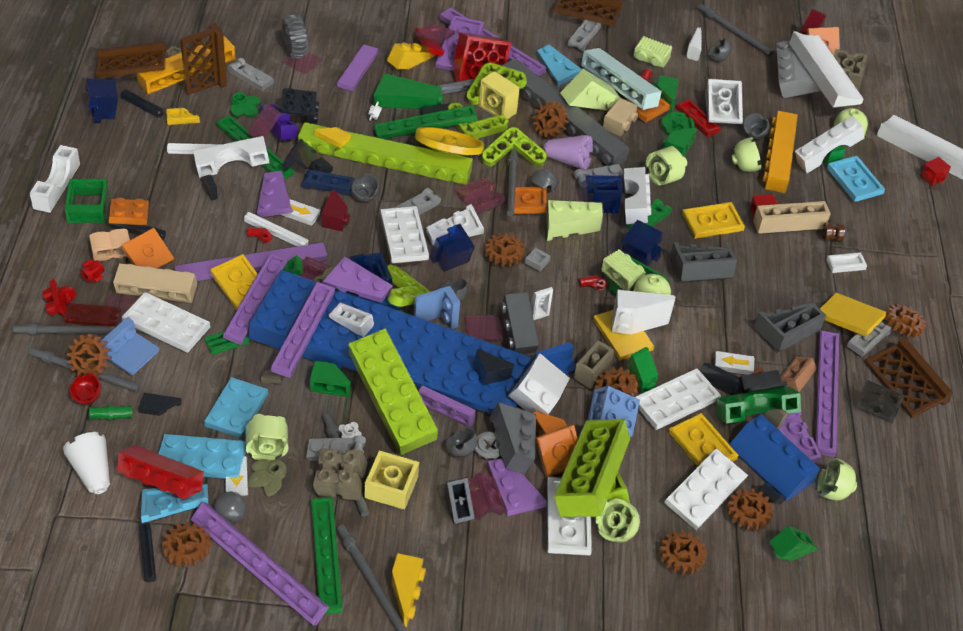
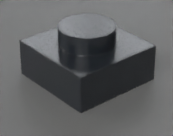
(321, 165)
(773, 493)

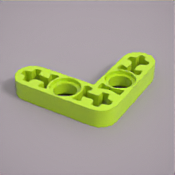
(475, 89)
(496, 125)
(514, 143)
(407, 290)

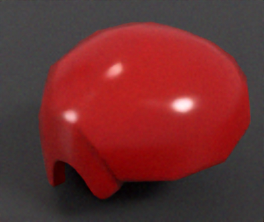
(85, 389)

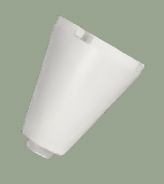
(90, 460)

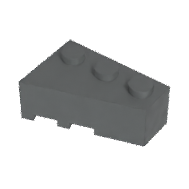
(702, 263)
(519, 323)
(789, 326)
(516, 436)

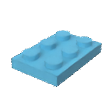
(855, 178)
(236, 407)

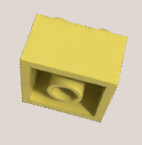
(498, 95)
(391, 480)

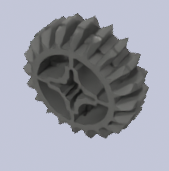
(295, 36)

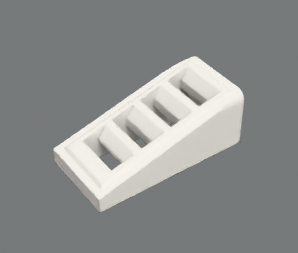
(695, 46)
(541, 303)
(361, 326)

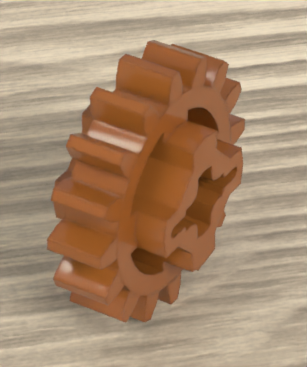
(551, 119)
(504, 249)
(905, 320)
(93, 346)
(618, 380)
(750, 509)
(186, 544)
(682, 552)

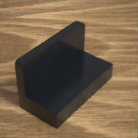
(301, 153)
(720, 378)
(761, 381)

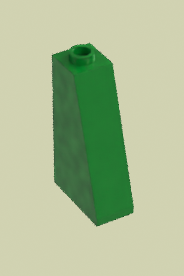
(406, 93)

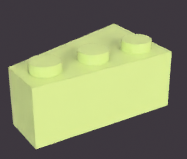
(589, 92)
(572, 217)

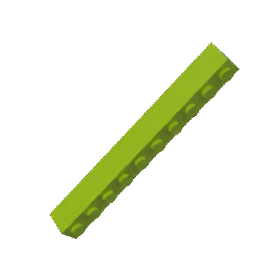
(393, 155)

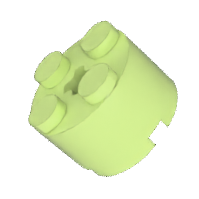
(666, 165)
(266, 437)

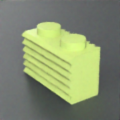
(652, 52)
(622, 270)

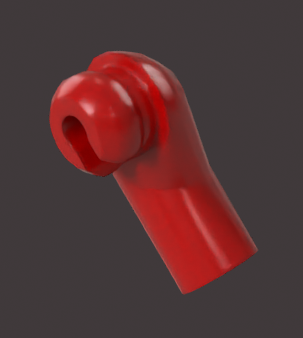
(262, 233)
(593, 281)

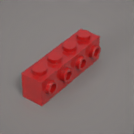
(160, 471)

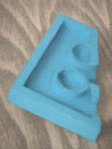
(558, 65)
(161, 504)

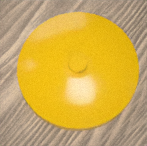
(449, 141)

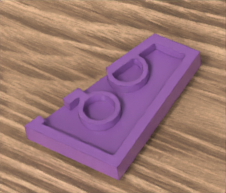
(274, 196)
(356, 279)
(797, 433)
(515, 489)

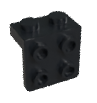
(300, 103)

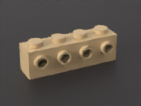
(791, 217)
(157, 282)

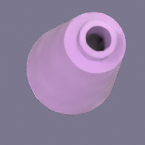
(570, 150)

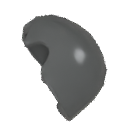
(720, 52)
(755, 126)
(544, 178)
(365, 188)
(460, 288)
(462, 443)
(231, 506)

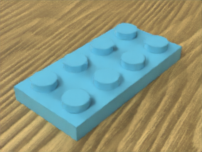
(214, 456)

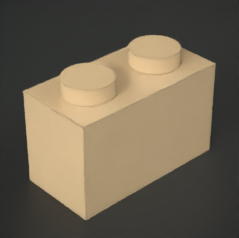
(620, 117)

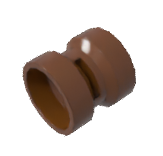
(833, 232)

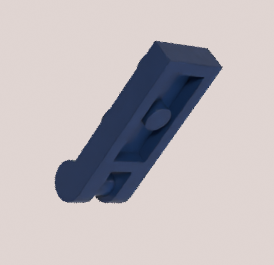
(327, 181)

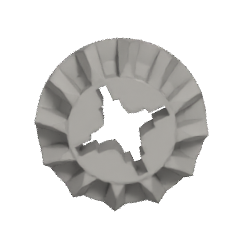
(489, 439)

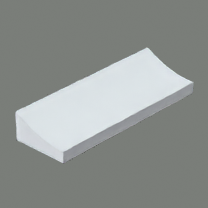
(825, 70)
(922, 143)

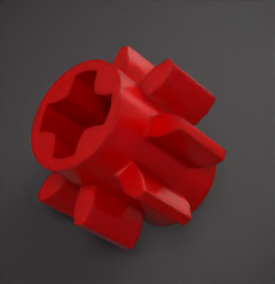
(92, 271)

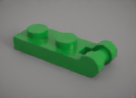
(656, 216)

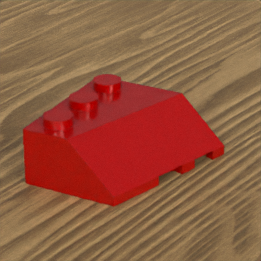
(475, 51)

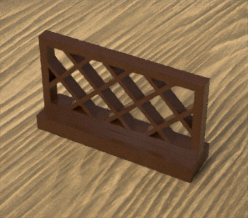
(611, 8)
(126, 55)
(215, 57)
(923, 372)

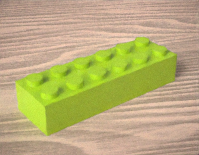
(393, 392)
(592, 468)

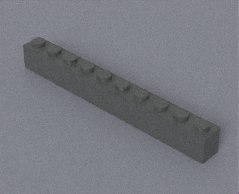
(537, 92)

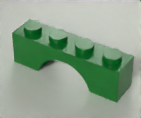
(738, 407)

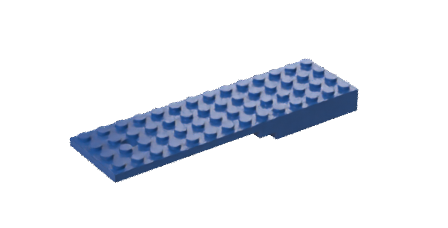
(430, 352)

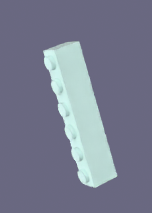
(621, 78)

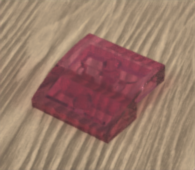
(481, 195)

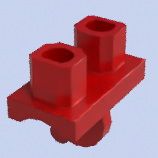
(59, 298)

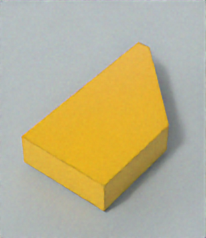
(181, 116)
(333, 135)

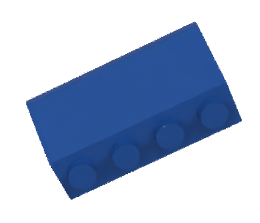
(774, 457)

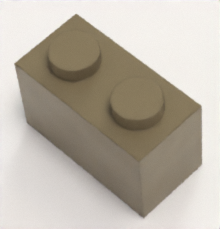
(594, 363)

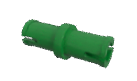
(110, 412)

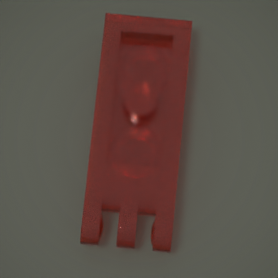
(92, 314)

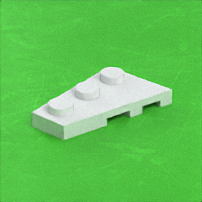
(467, 218)

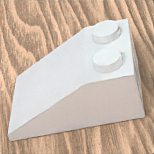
(724, 101)
(640, 311)
(539, 386)

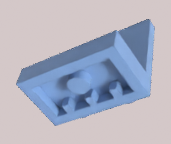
(438, 304)
(128, 348)
(614, 404)

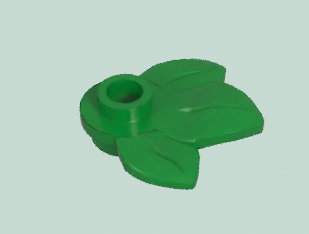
(244, 105)

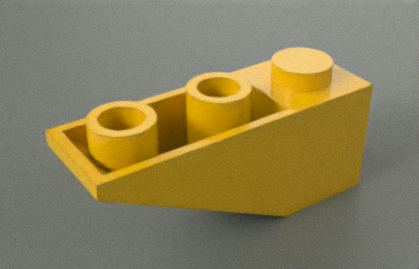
(408, 55)
(405, 582)

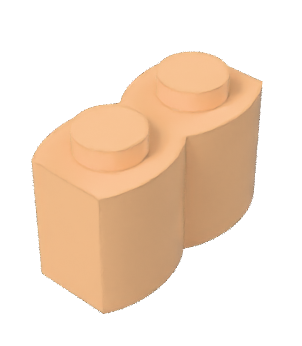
(108, 244)

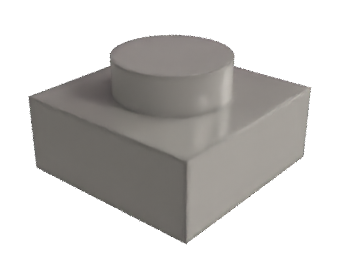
(537, 259)

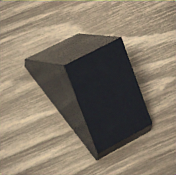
(492, 368)
(459, 500)

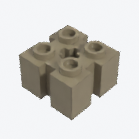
(853, 65)
(340, 474)

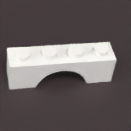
(846, 133)
(211, 159)
(64, 165)
(639, 205)

